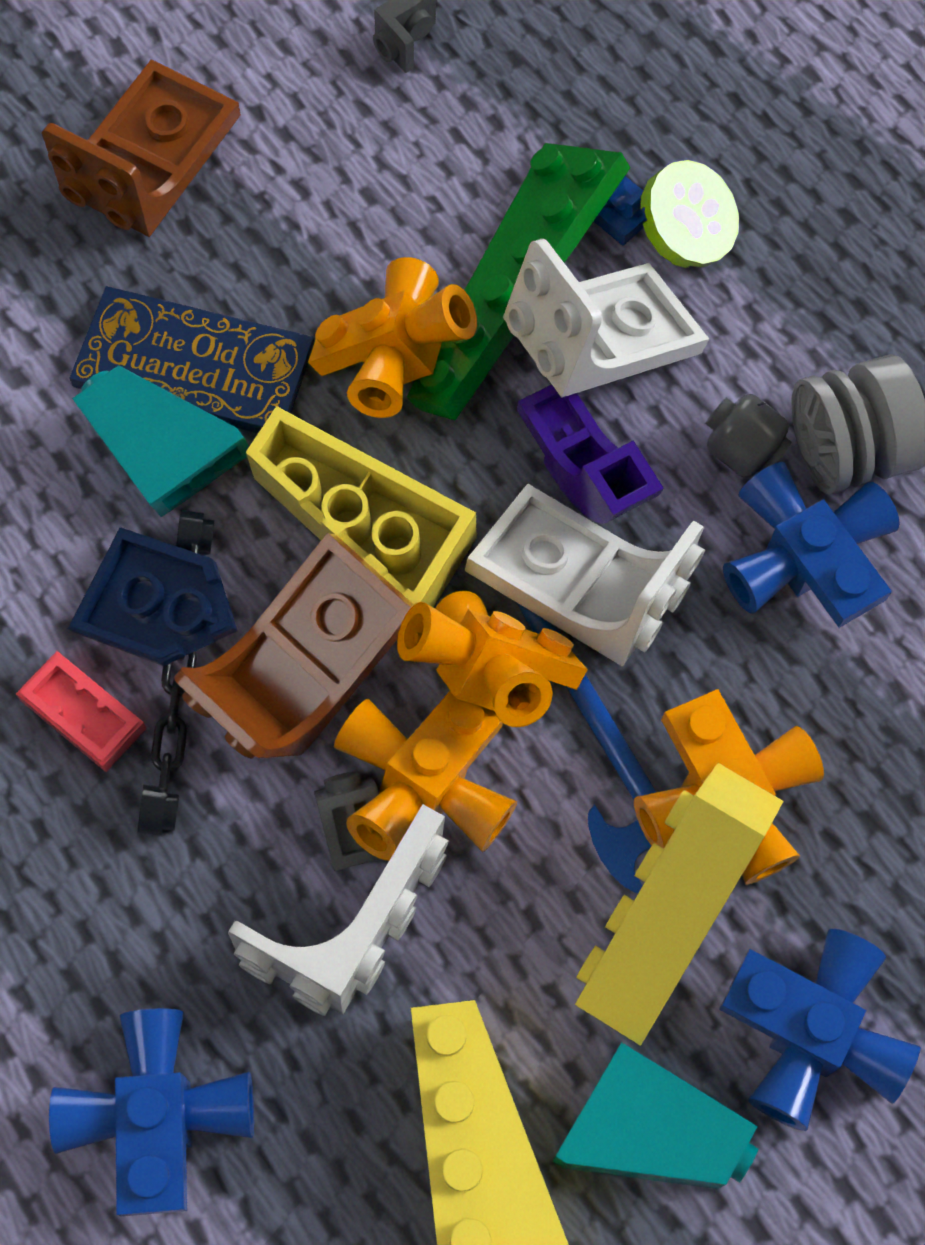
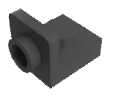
(399, 25)
(336, 802)

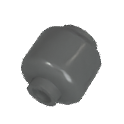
(747, 435)

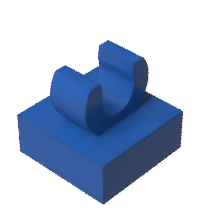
(623, 213)

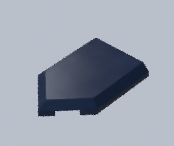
(154, 600)

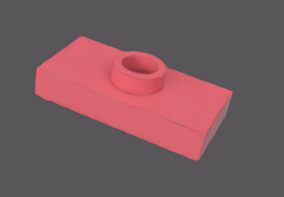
(81, 711)

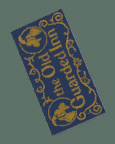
(199, 355)

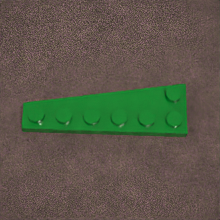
(554, 204)

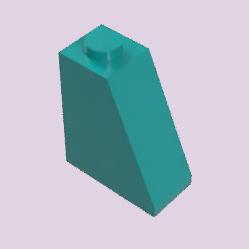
(159, 437)
(656, 1129)

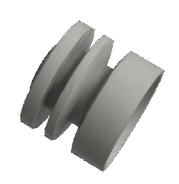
(860, 423)

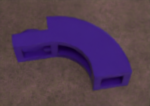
(583, 461)

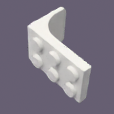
(598, 326)
(584, 574)
(352, 961)

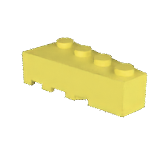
(381, 514)
(677, 903)
(476, 1146)

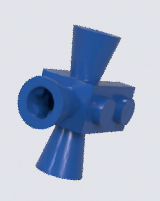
(813, 547)
(817, 1027)
(151, 1115)

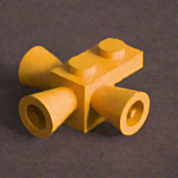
(394, 336)
(488, 657)
(710, 735)
(425, 771)

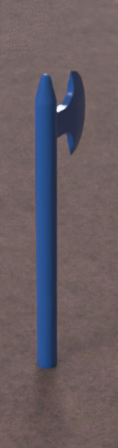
(630, 840)

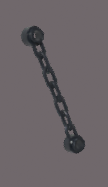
(157, 806)

